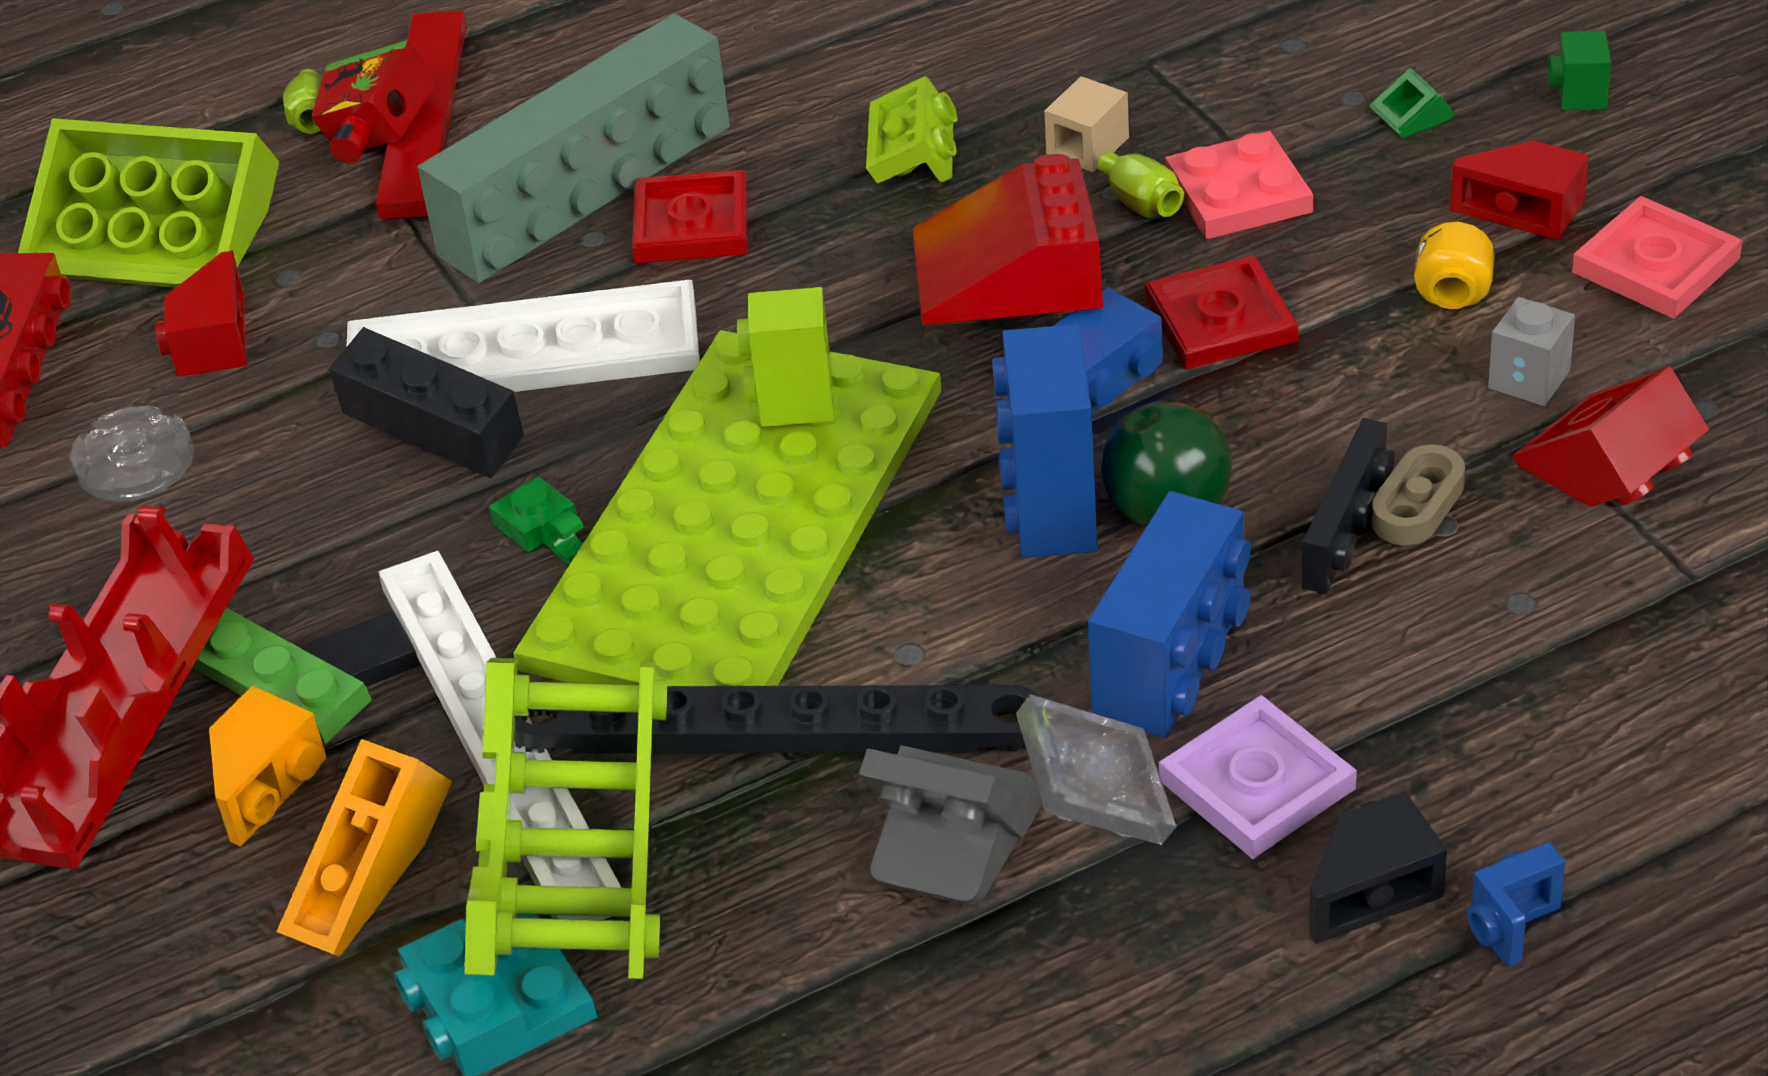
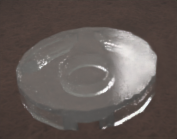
(132, 454)

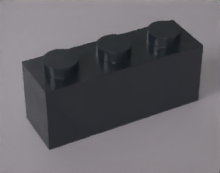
(427, 402)

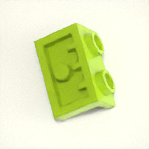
(911, 129)

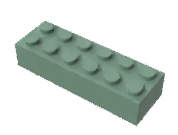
(574, 147)

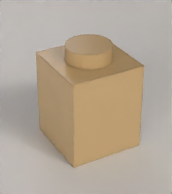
(1087, 122)

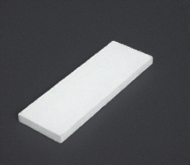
(558, 337)

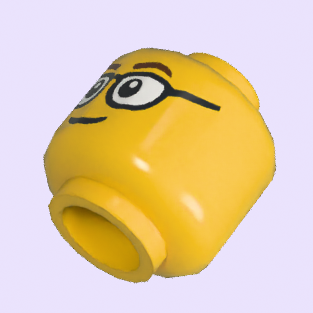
(1454, 265)

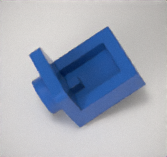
(1513, 893)

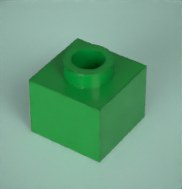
(1581, 70)

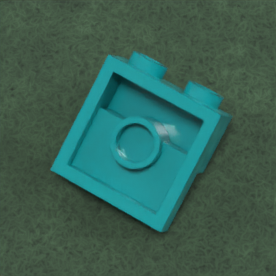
(494, 1016)

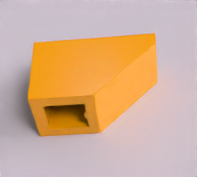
(260, 758)

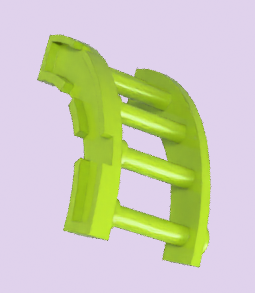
(497, 899)

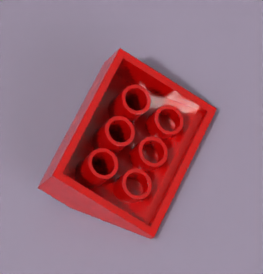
(1012, 248)

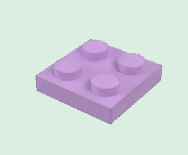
(1257, 776)

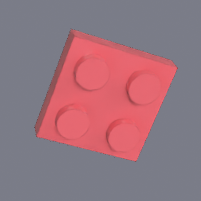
(1240, 184)
(1657, 256)

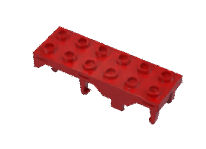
(85, 727)

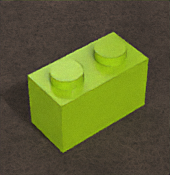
(789, 357)

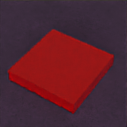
(690, 216)
(1221, 312)

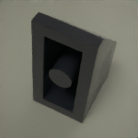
(1376, 867)

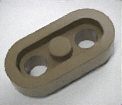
(1418, 494)

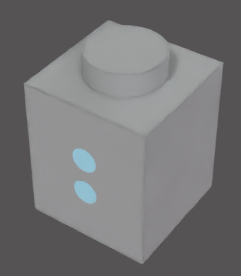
(1531, 351)

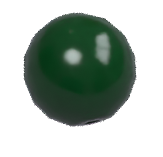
(1162, 451)

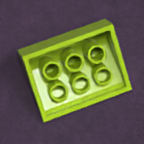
(146, 200)

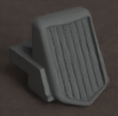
(946, 821)

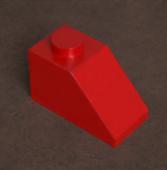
(1522, 187)
(206, 320)

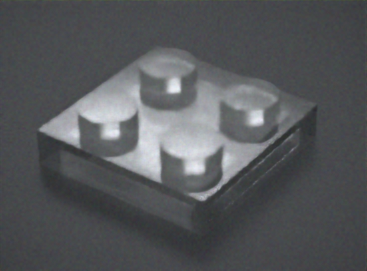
(1095, 770)

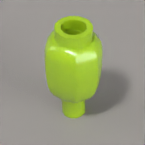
(300, 99)
(1142, 184)

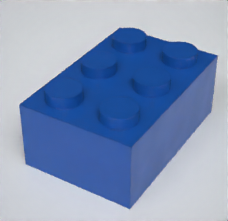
(1049, 440)
(1168, 613)

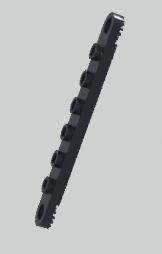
(796, 721)

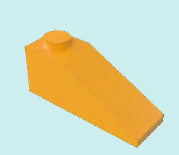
(364, 846)

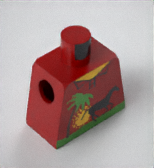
(371, 99)

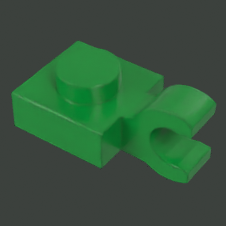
(539, 516)

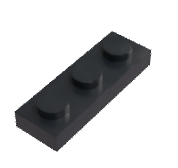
(1346, 506)

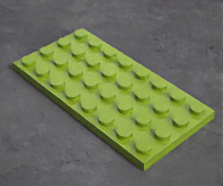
(728, 530)

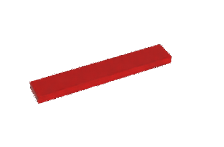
(439, 42)

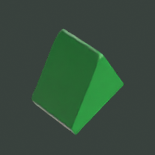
(1411, 105)

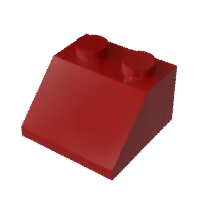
(1617, 440)

